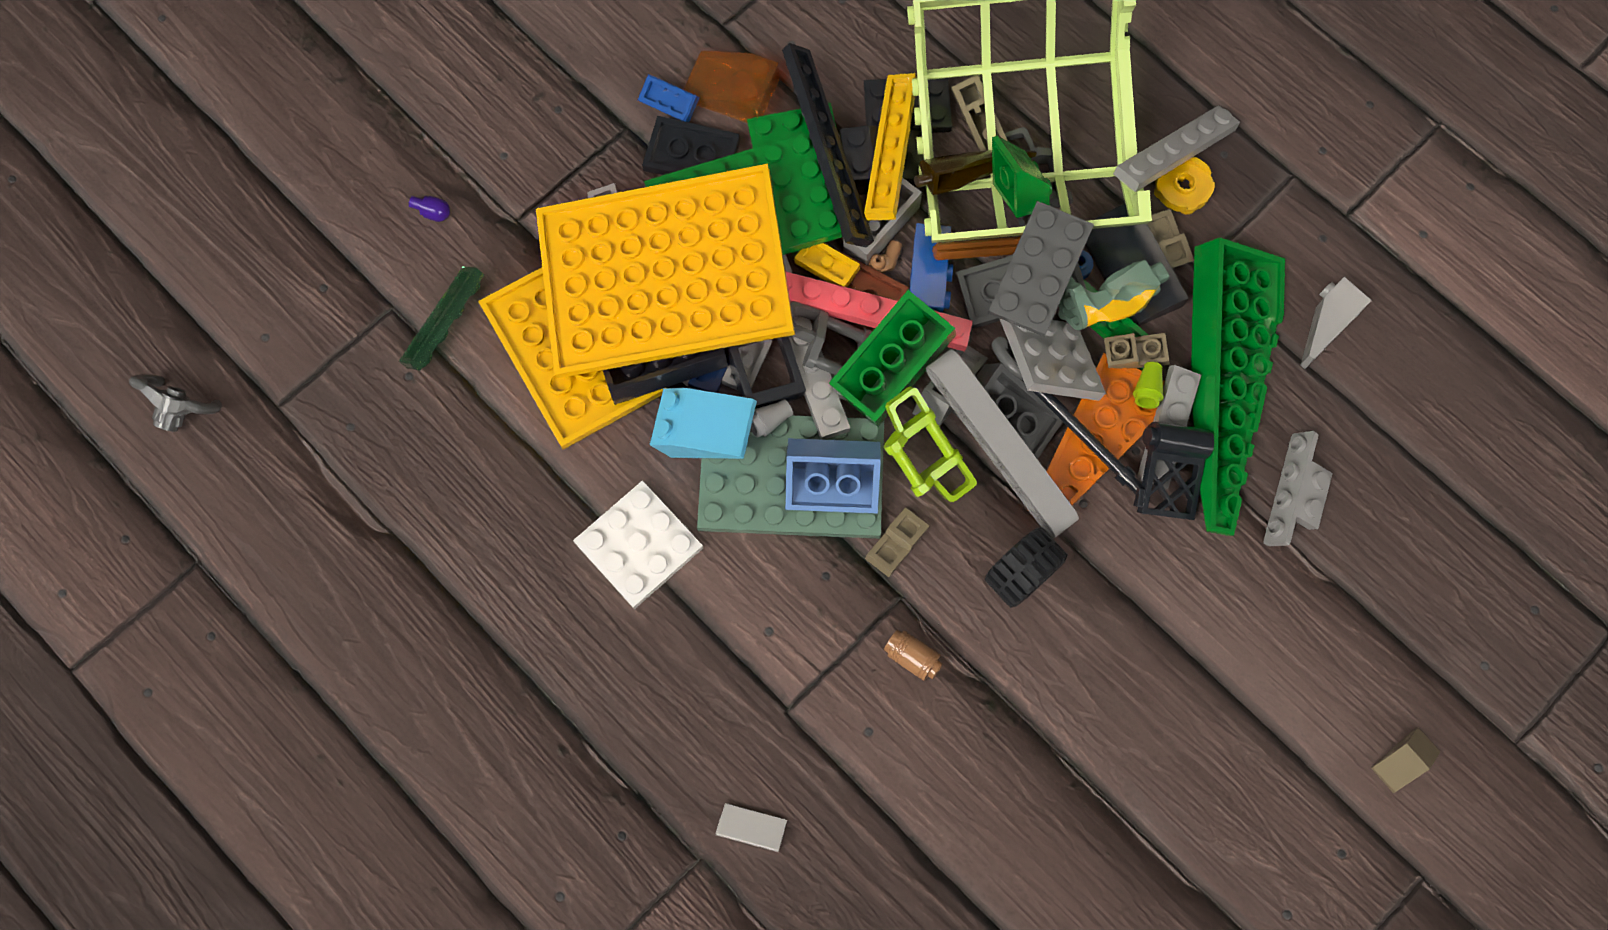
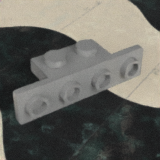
(1299, 492)

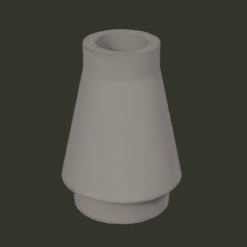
(770, 417)

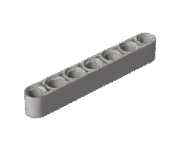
(1002, 443)

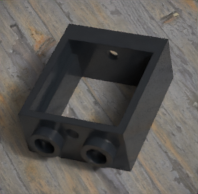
(789, 392)

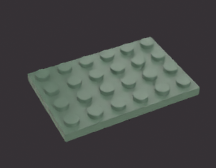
(751, 491)

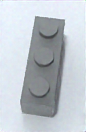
(885, 230)

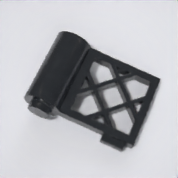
(1171, 445)

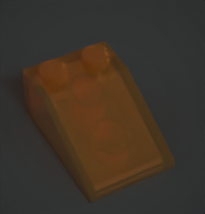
(733, 83)

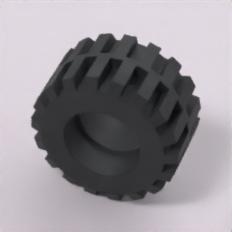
(1026, 567)

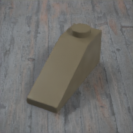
(970, 101)

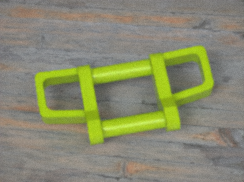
(926, 418)

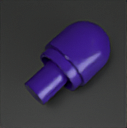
(431, 207)

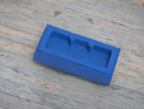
(668, 98)

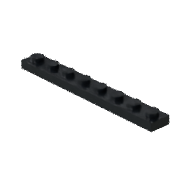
(827, 146)

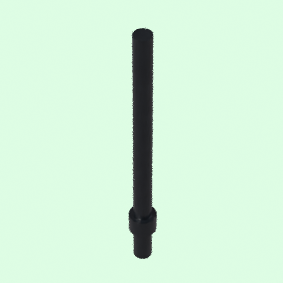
(1124, 474)

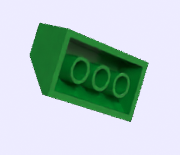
(893, 356)

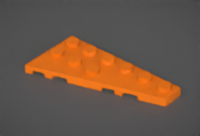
(1112, 420)

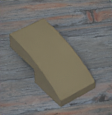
(1169, 239)
(897, 542)

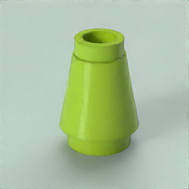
(1149, 387)

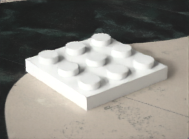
(638, 544)

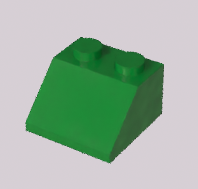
(1018, 178)

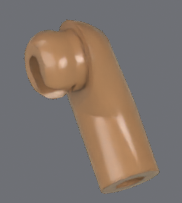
(887, 261)

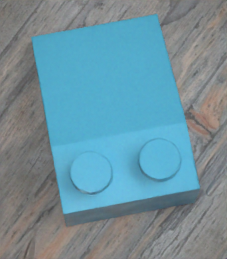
(702, 424)

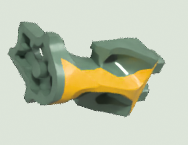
(1118, 297)

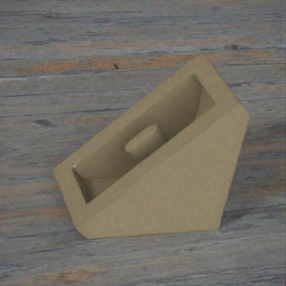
(1406, 760)

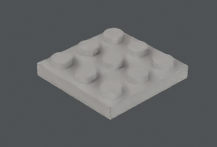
(1055, 362)

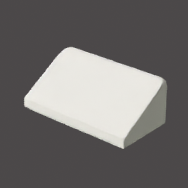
(751, 827)

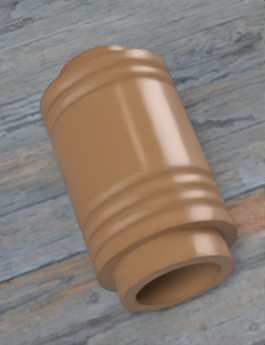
(913, 655)

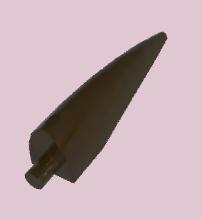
(955, 170)

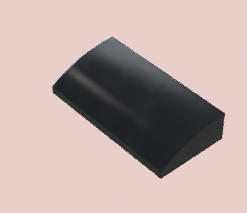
(1123, 245)
(646, 377)

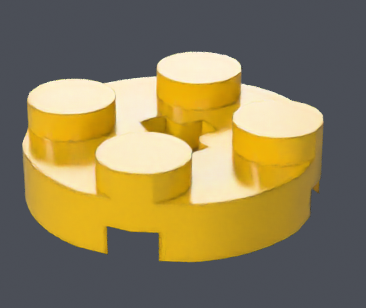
(1186, 200)

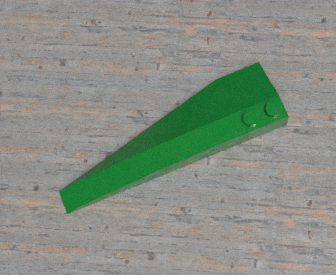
(1233, 333)

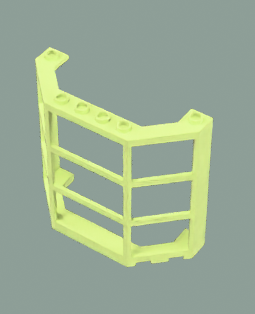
(1137, 203)

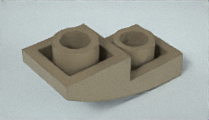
(1134, 352)

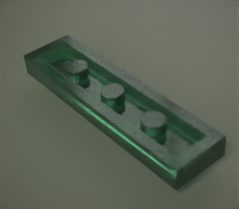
(446, 311)

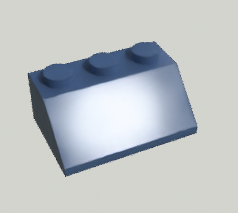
(832, 475)

